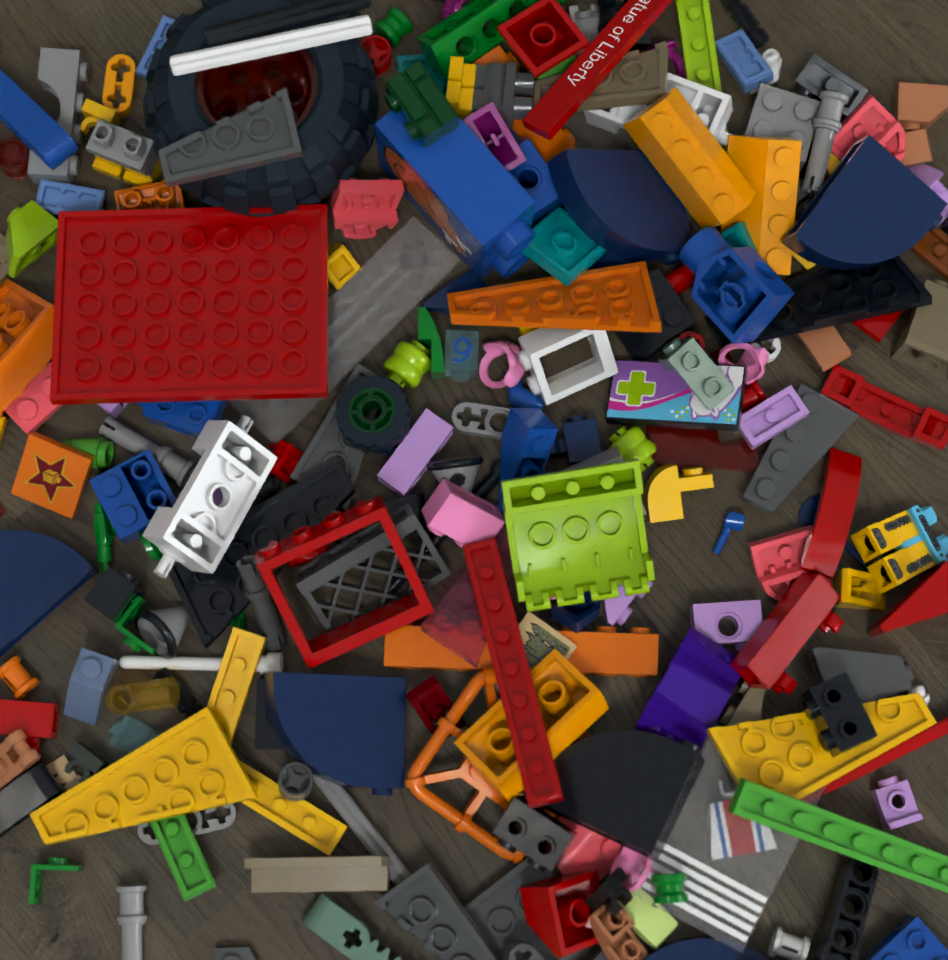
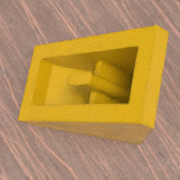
(858, 590)

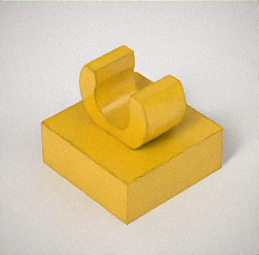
(93, 111)

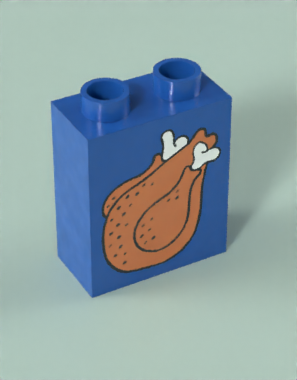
(461, 194)

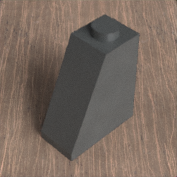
(870, 673)

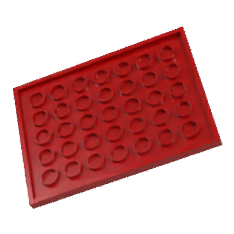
(190, 305)

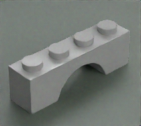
(63, 76)

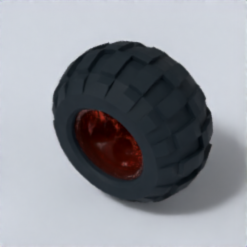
(331, 118)

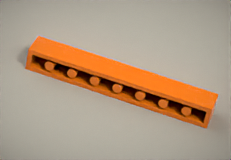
(596, 652)

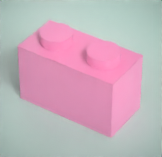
(461, 515)

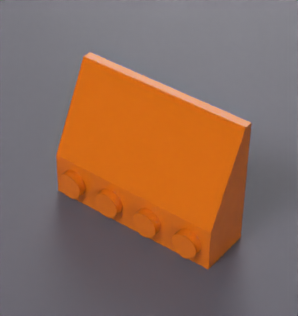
(24, 339)

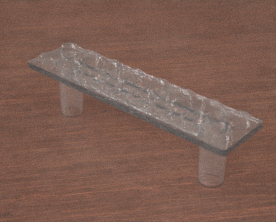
(363, 316)

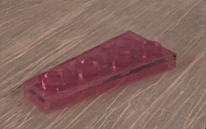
(457, 617)

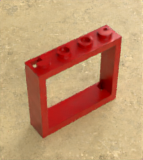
(365, 627)

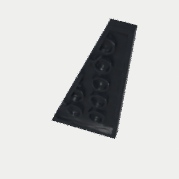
(839, 296)

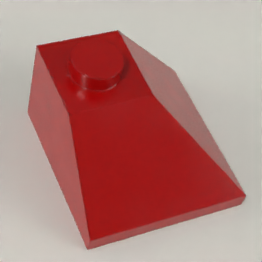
(542, 36)
(558, 910)

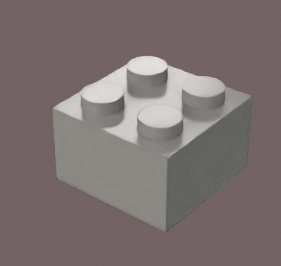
(783, 115)

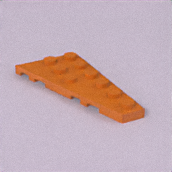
(597, 300)

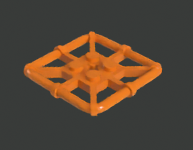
(465, 770)

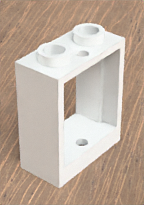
(546, 340)

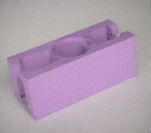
(414, 453)

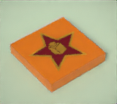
(52, 474)

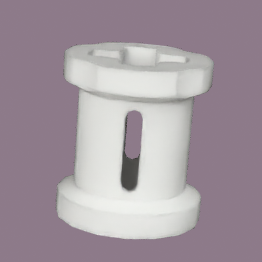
(788, 945)

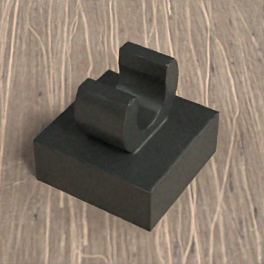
(86, 759)
(609, 892)

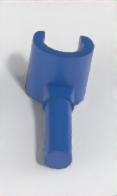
(731, 521)

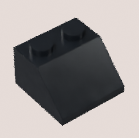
(673, 316)

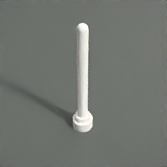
(268, 663)

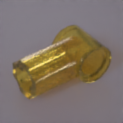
(144, 695)

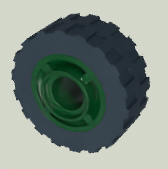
(371, 394)

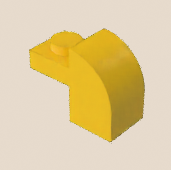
(664, 490)

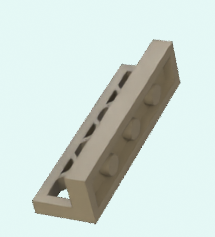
(319, 874)

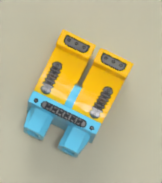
(912, 540)

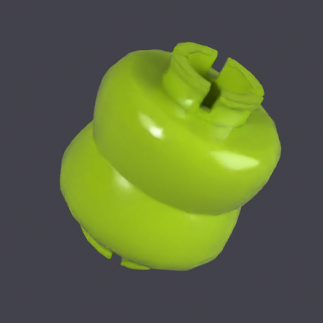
(407, 364)
(634, 445)

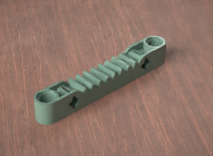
(332, 920)

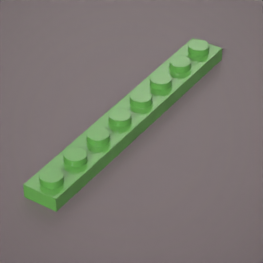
(840, 834)

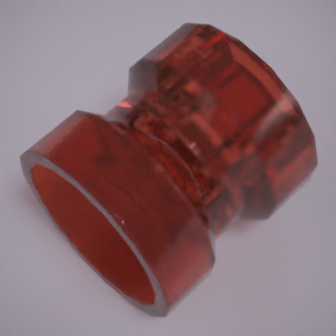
(11, 153)

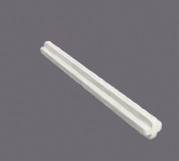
(270, 45)

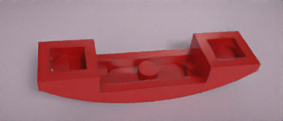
(886, 409)
(833, 513)

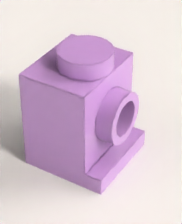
(889, 815)

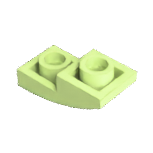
(651, 923)

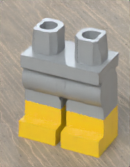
(121, 150)

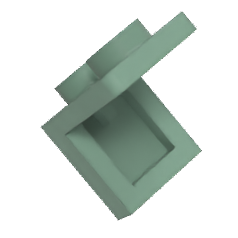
(696, 371)

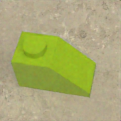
(28, 236)

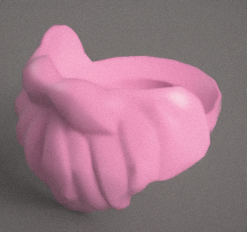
(496, 349)
(753, 357)
(631, 864)

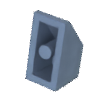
(89, 686)

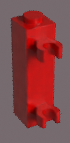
(786, 631)
(34, 718)

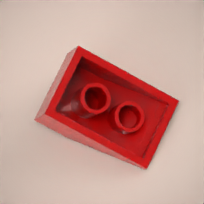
(922, 603)

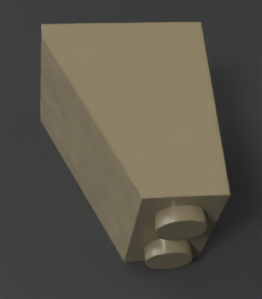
(925, 334)

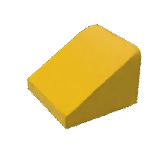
(340, 265)

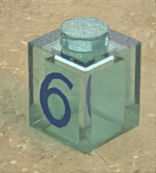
(461, 355)

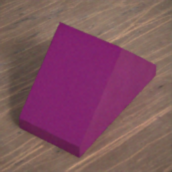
(495, 135)

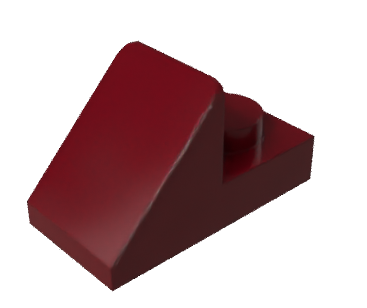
(431, 703)

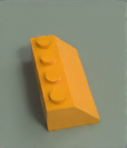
(690, 160)
(773, 172)
(568, 709)

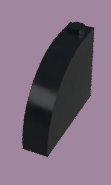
(627, 786)

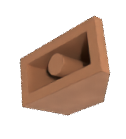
(918, 104)

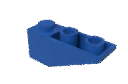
(525, 445)

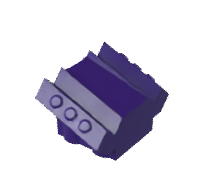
(690, 690)

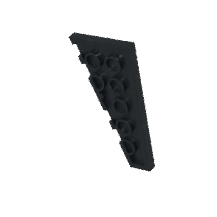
(218, 598)

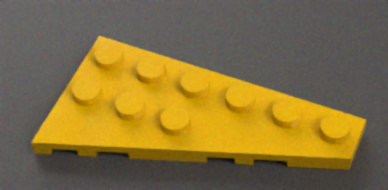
(788, 755)
(165, 778)

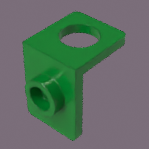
(131, 639)
(53, 863)

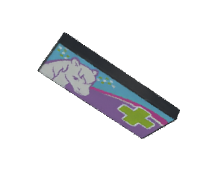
(658, 397)

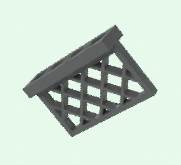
(354, 551)

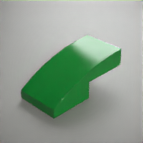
(429, 337)

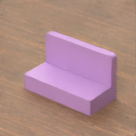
(772, 417)

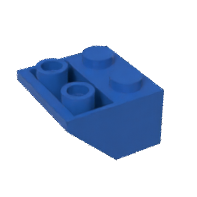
(133, 494)

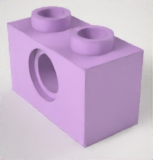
(744, 614)

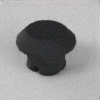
(270, 487)

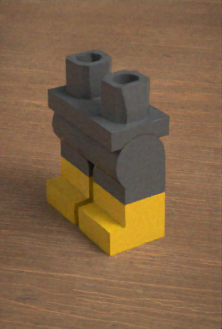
(477, 85)

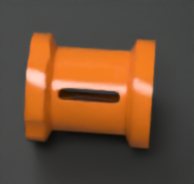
(17, 678)

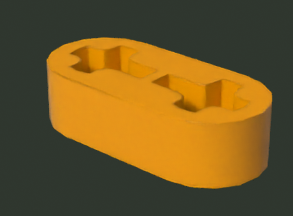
(127, 86)

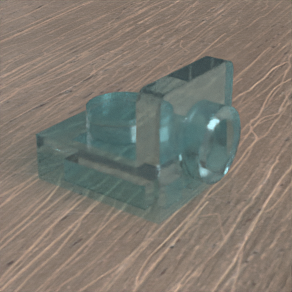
(130, 734)

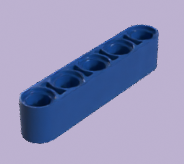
(33, 125)

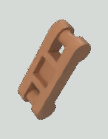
(15, 757)

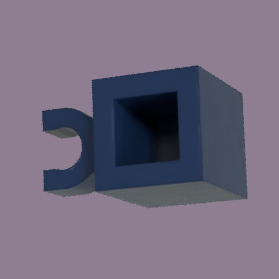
(578, 441)

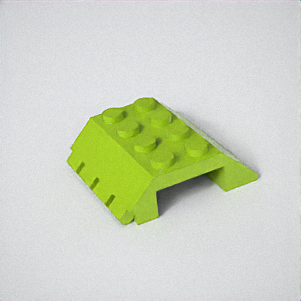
(577, 534)

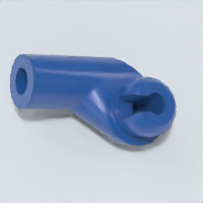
(523, 398)

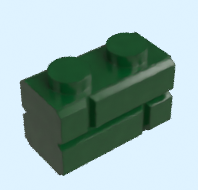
(421, 105)

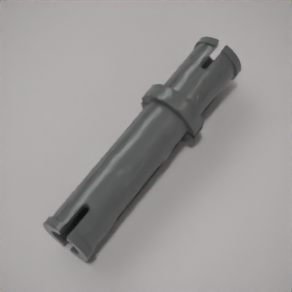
(261, 602)

